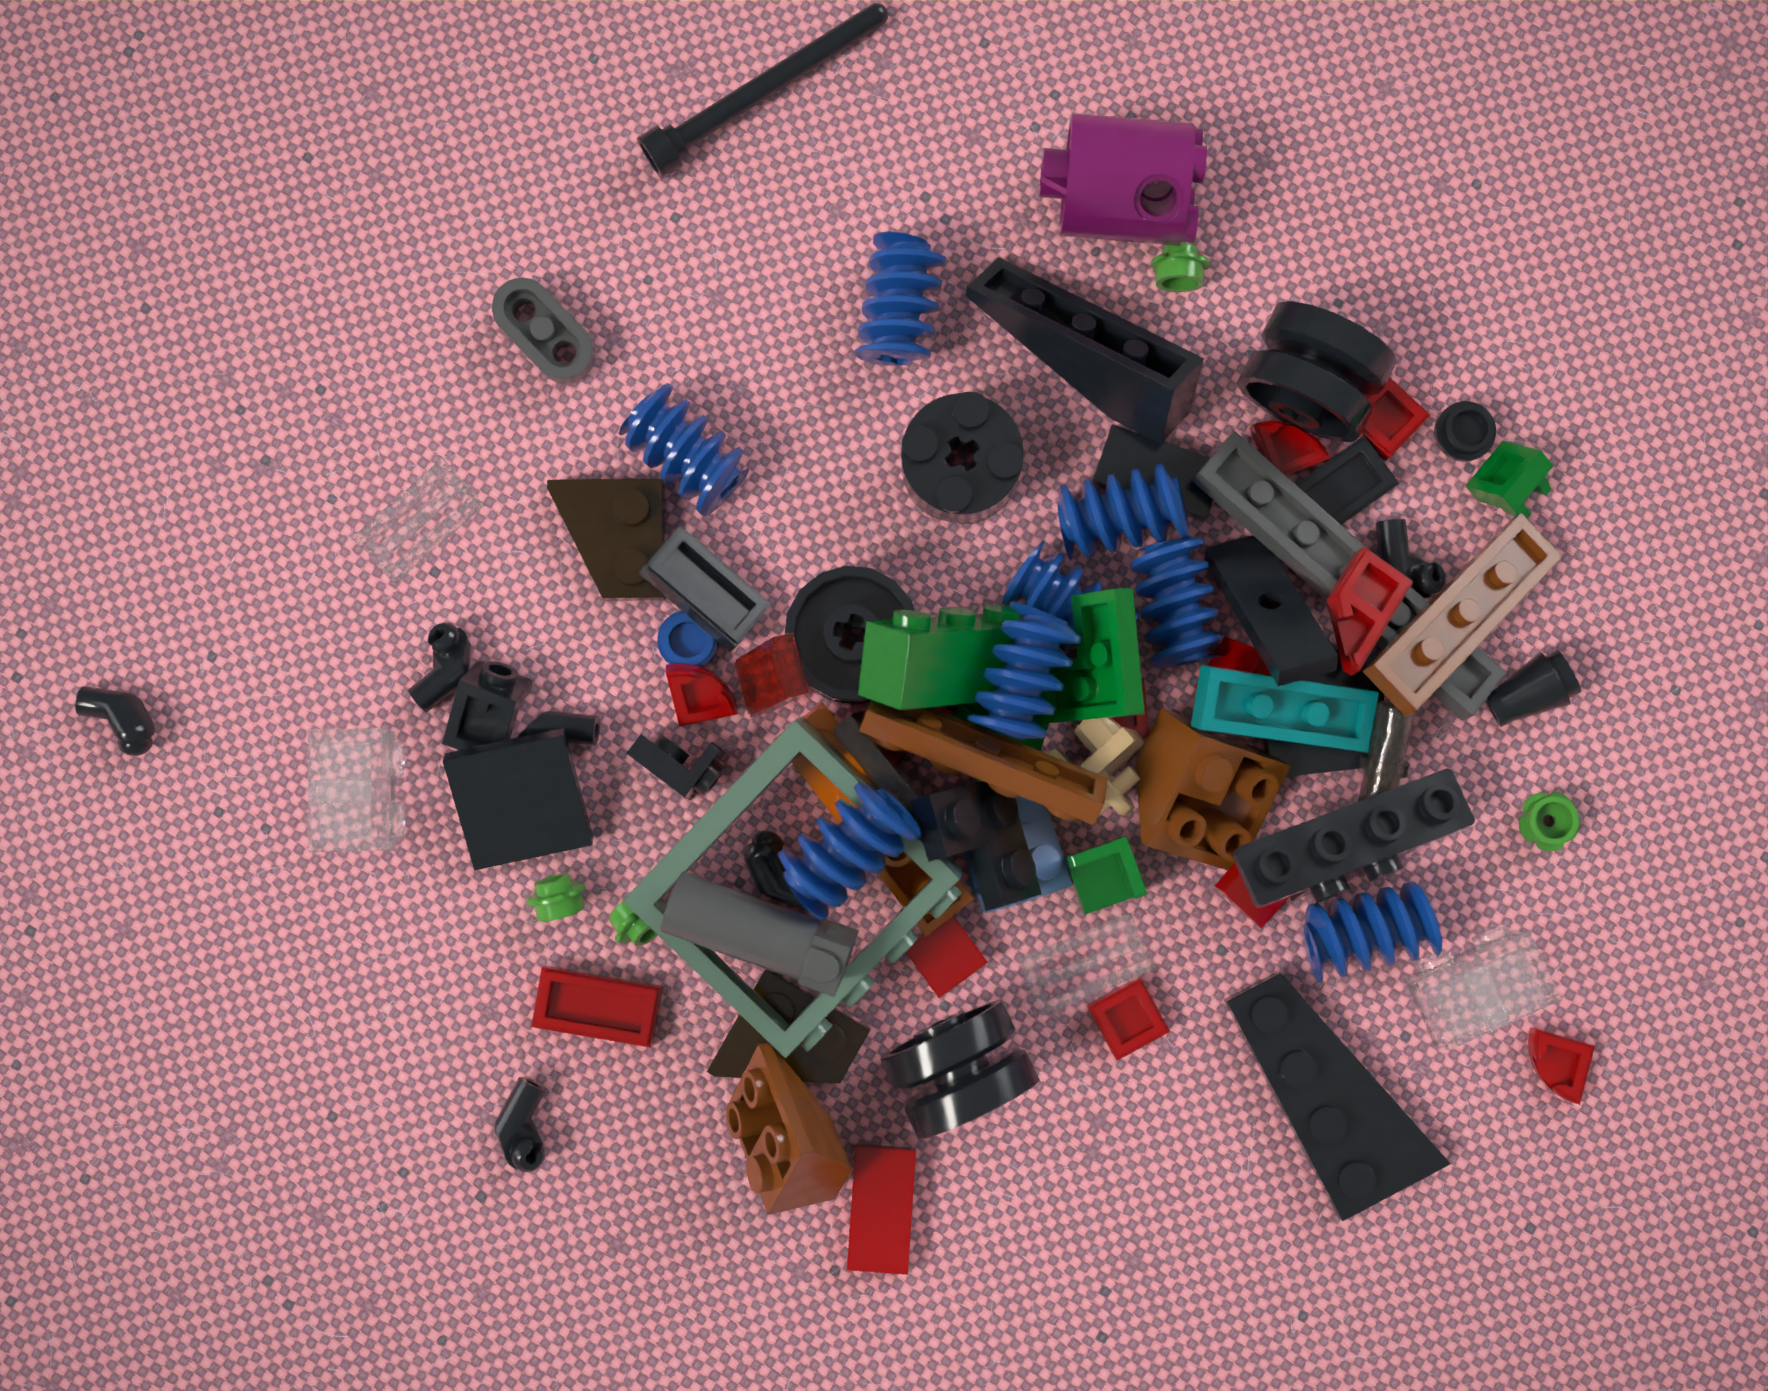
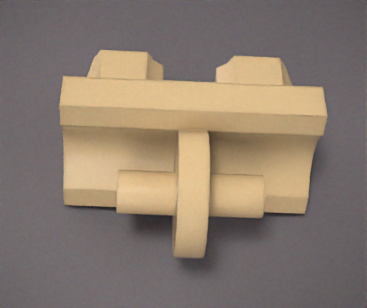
(1110, 750)

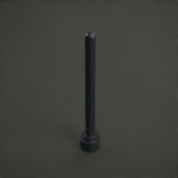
(669, 145)

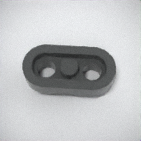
(544, 333)

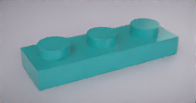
(1292, 712)

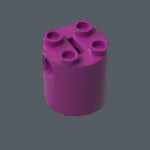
(1109, 174)

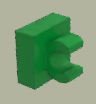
(1511, 477)

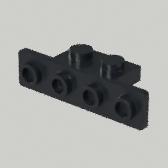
(1352, 841)

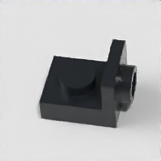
(485, 705)
(667, 760)

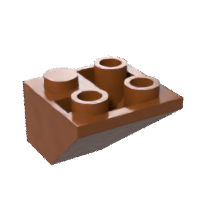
(1203, 790)
(785, 1136)

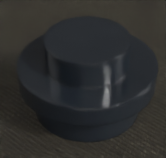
(1465, 431)

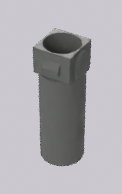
(759, 932)

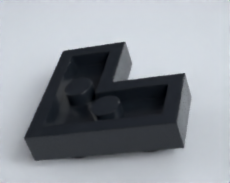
(990, 830)

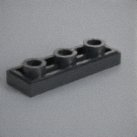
(1271, 610)

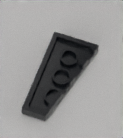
(1337, 1110)

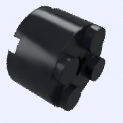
(970, 425)

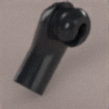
(1394, 550)
(450, 664)
(124, 713)
(578, 727)
(767, 869)
(516, 1128)

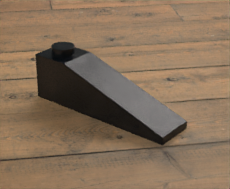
(1101, 355)

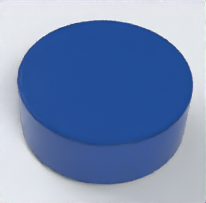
(685, 641)

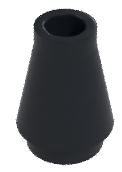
(1534, 689)

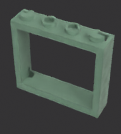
(890, 942)

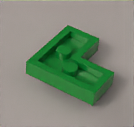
(1107, 665)

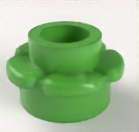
(1180, 268)
(1564, 815)
(556, 897)
(630, 926)

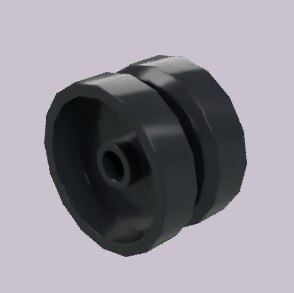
(1317, 371)
(823, 613)
(964, 1079)

